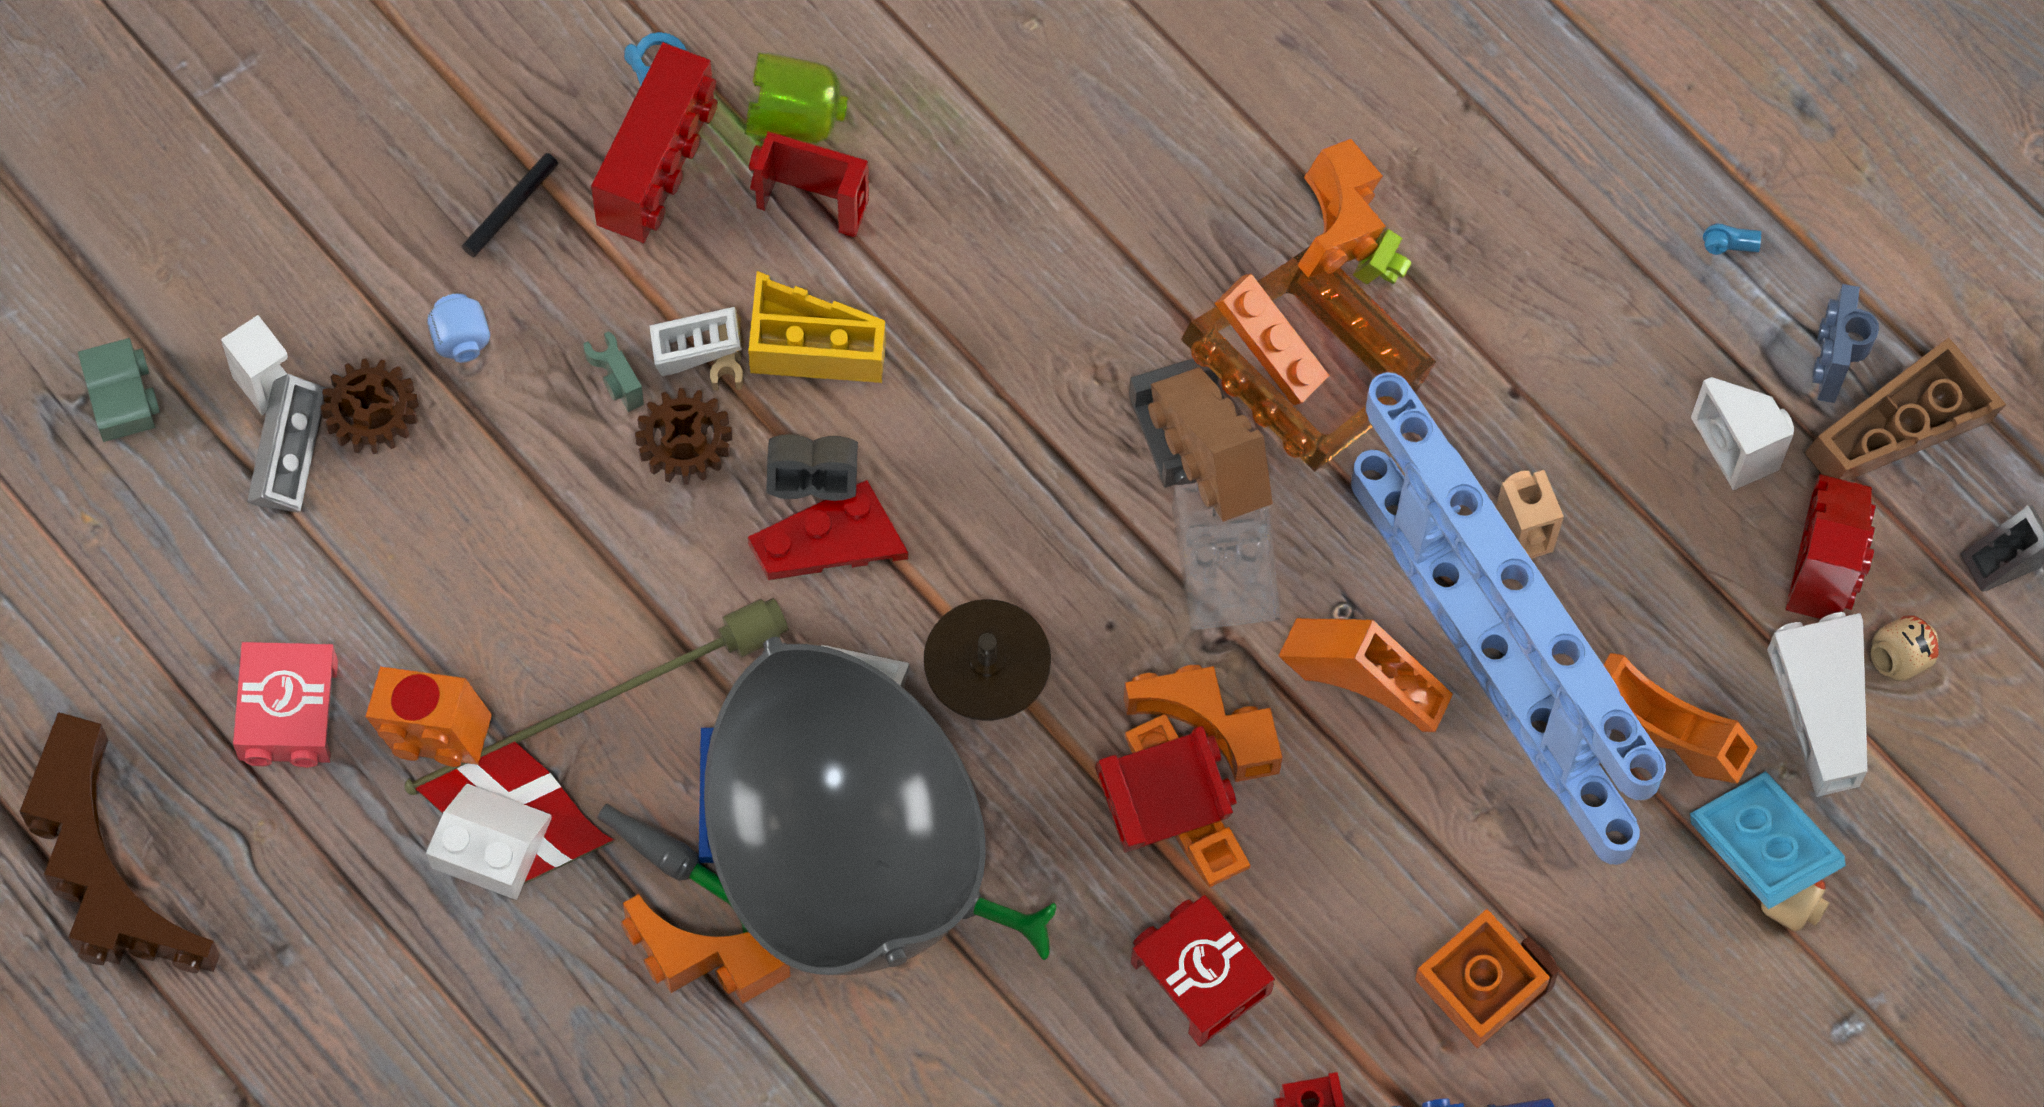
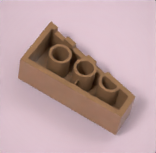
(1912, 412)
(1212, 443)

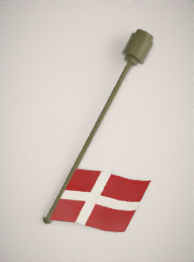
(516, 775)

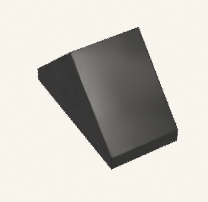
(2008, 550)

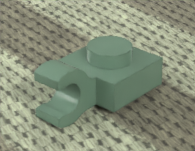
(621, 379)

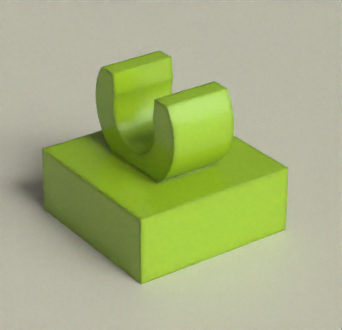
(1383, 260)

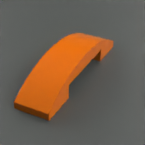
(1210, 848)

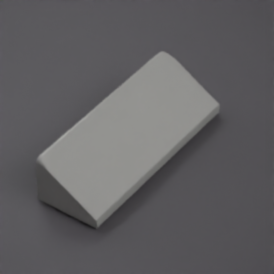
(286, 444)

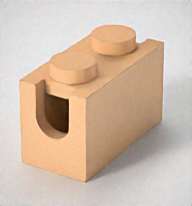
(1531, 511)

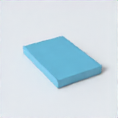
(1767, 840)

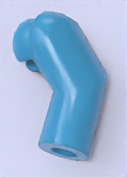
(1721, 238)

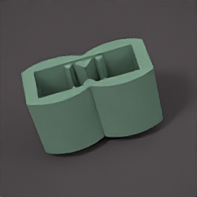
(117, 389)

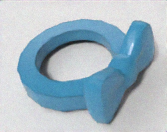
(634, 53)

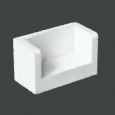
(255, 360)

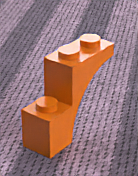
(1344, 188)
(1194, 697)
(1704, 741)
(683, 956)

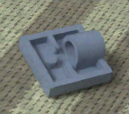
(1837, 346)

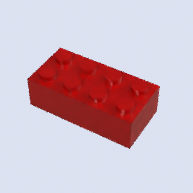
(654, 143)

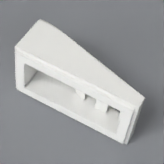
(678, 330)

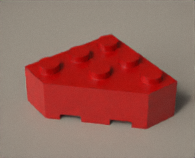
(1833, 548)

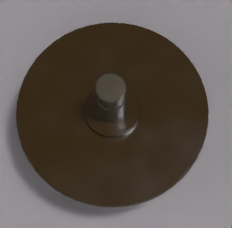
(987, 659)

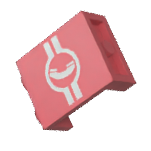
(284, 703)

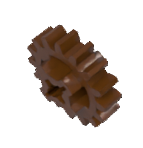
(365, 400)
(683, 454)

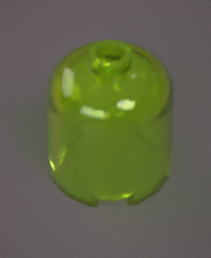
(795, 99)

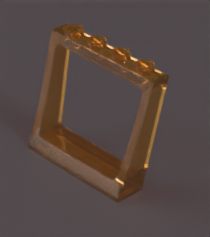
(1351, 318)

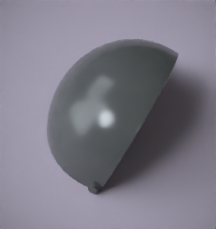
(816, 782)

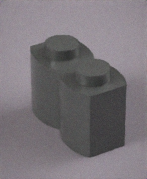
(812, 467)

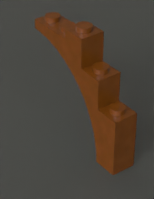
(111, 917)

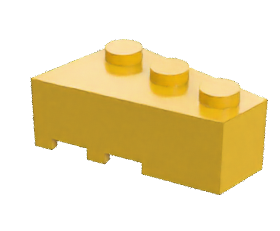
(812, 337)

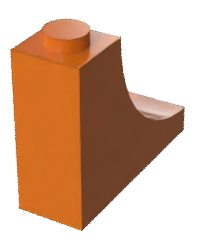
(1368, 662)

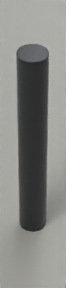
(510, 204)

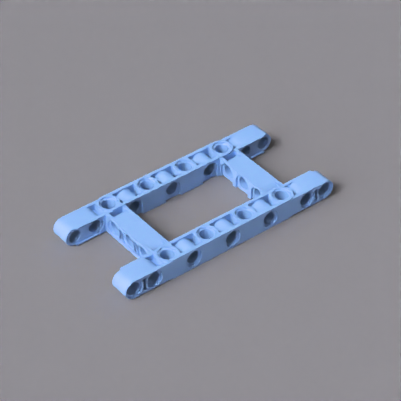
(1523, 624)

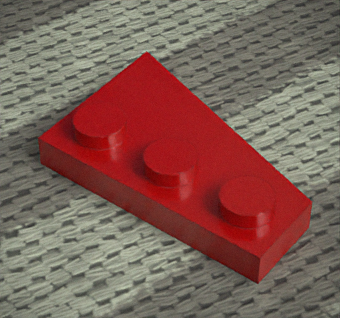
(828, 537)

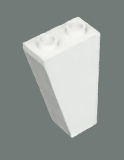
(1825, 697)

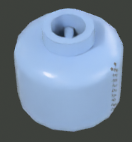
(458, 327)

